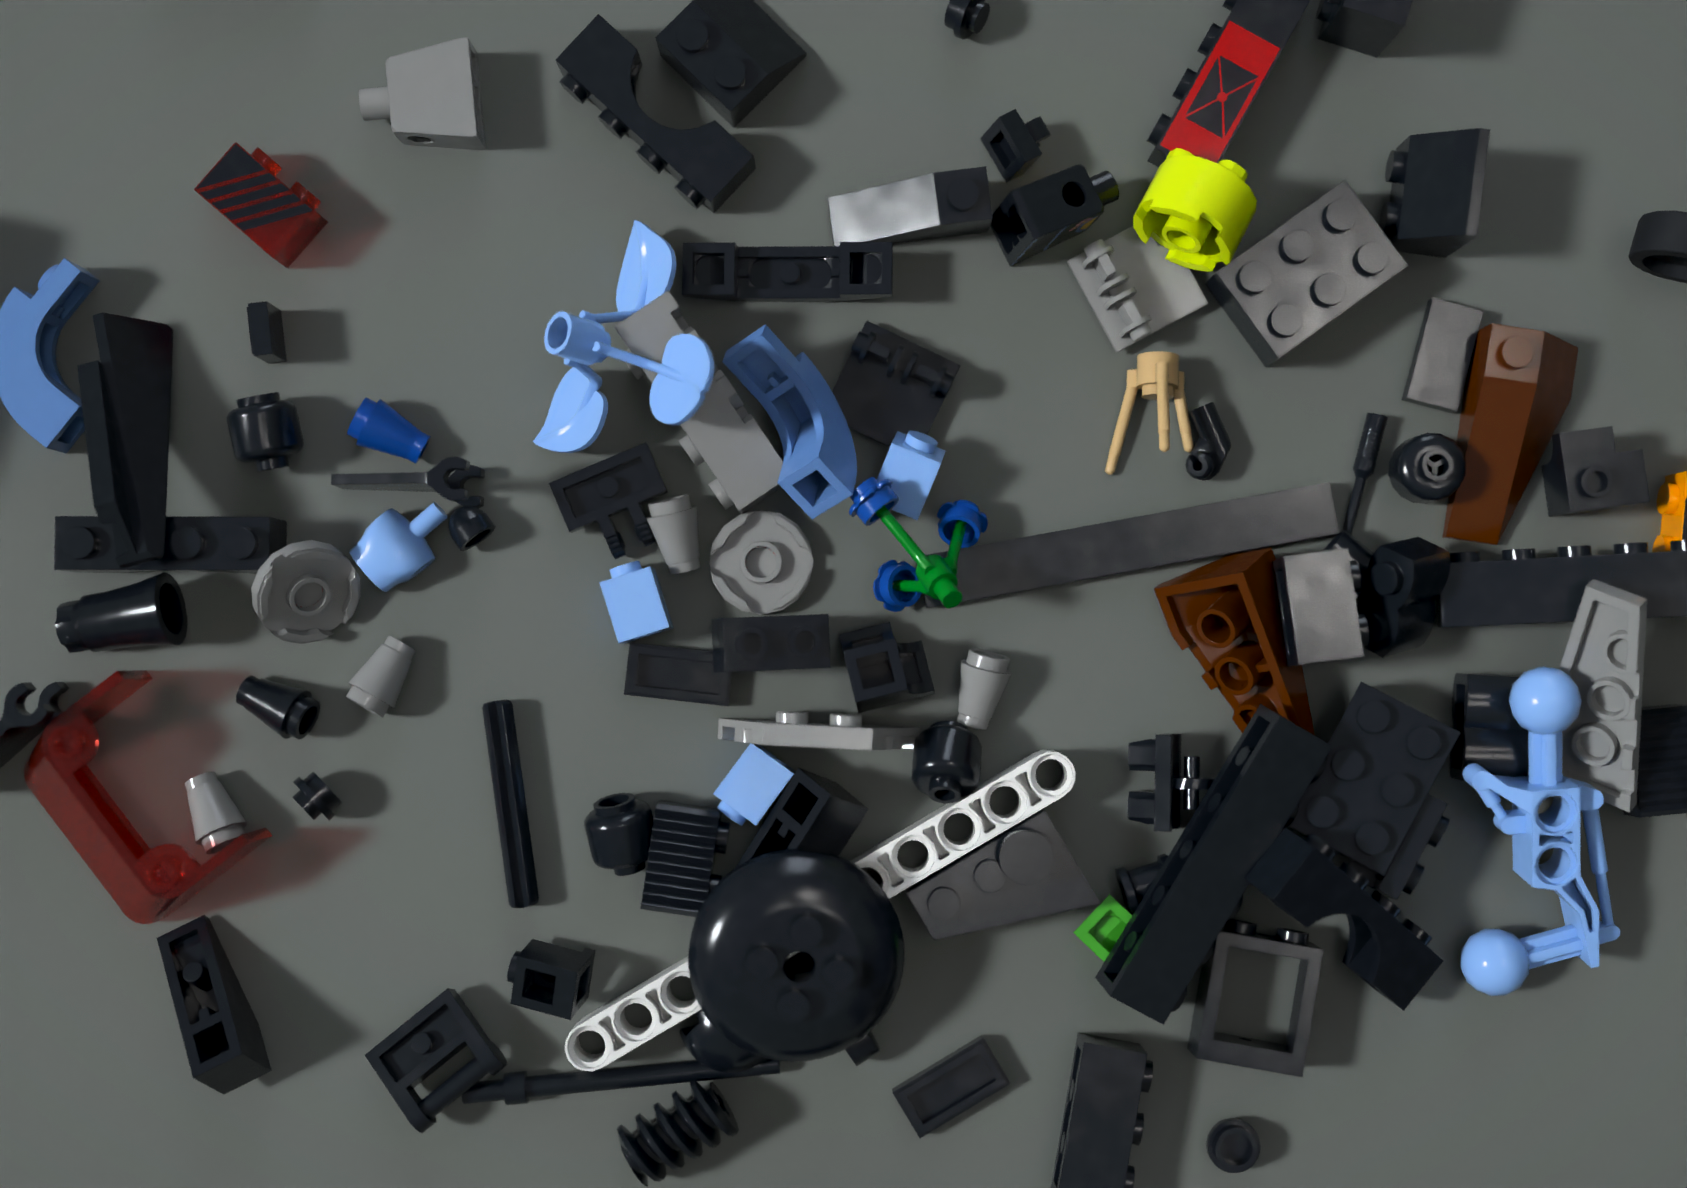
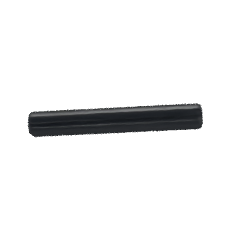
(510, 803)

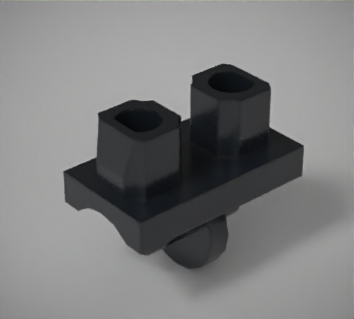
(1163, 805)

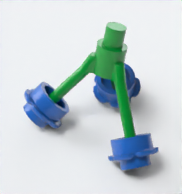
(900, 583)

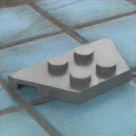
(795, 730)

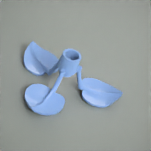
(682, 378)

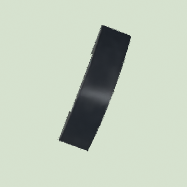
(788, 272)

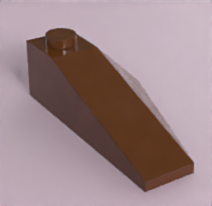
(1508, 415)
(1235, 632)

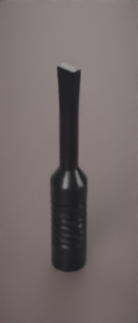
(1365, 463)

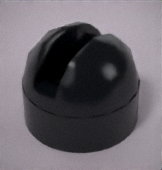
(469, 527)

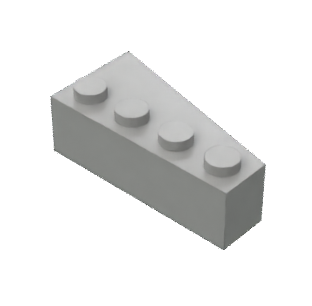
(721, 427)

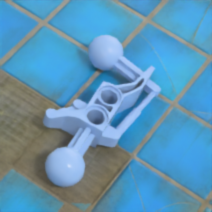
(1496, 960)

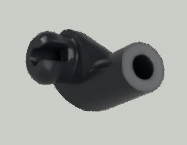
(1211, 446)

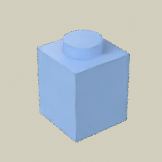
(912, 469)
(635, 602)
(752, 785)

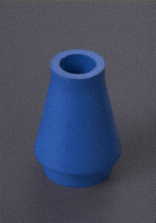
(386, 431)

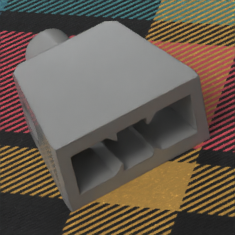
(431, 97)

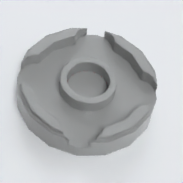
(761, 562)
(305, 591)

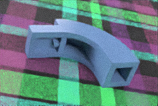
(28, 365)
(813, 431)

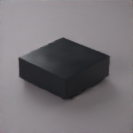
(266, 332)

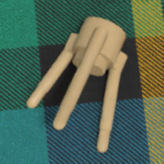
(1160, 380)

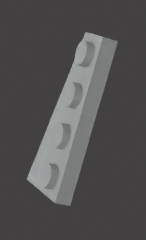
(1608, 668)

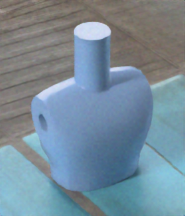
(395, 548)

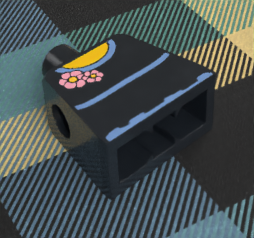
(1051, 211)

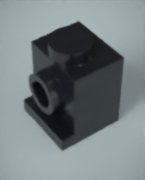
(551, 978)

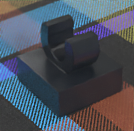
(1014, 144)

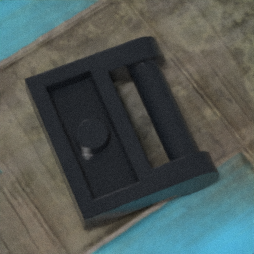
(423, 1047)

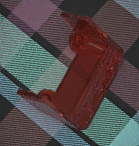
(139, 879)

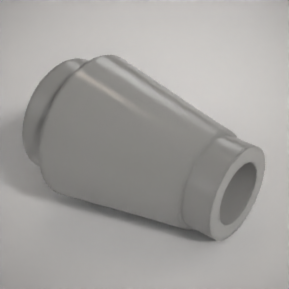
(676, 532)
(381, 677)
(981, 686)
(213, 813)

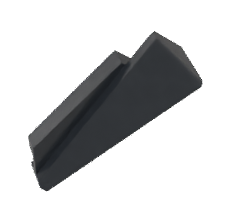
(128, 432)

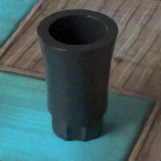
(125, 617)

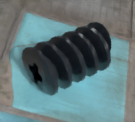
(677, 1132)

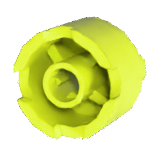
(1196, 210)

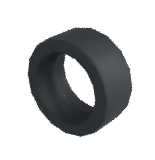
(1661, 245)

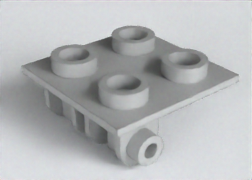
(1134, 287)

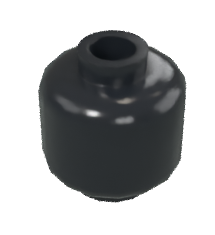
(265, 431)
(1410, 466)
(946, 761)
(620, 833)

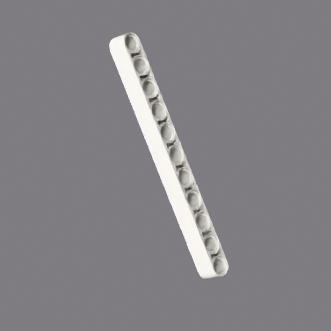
(668, 1011)

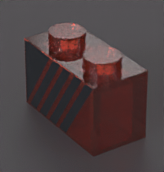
(261, 205)

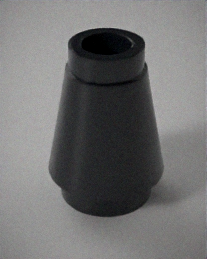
(280, 706)

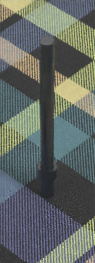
(519, 1087)

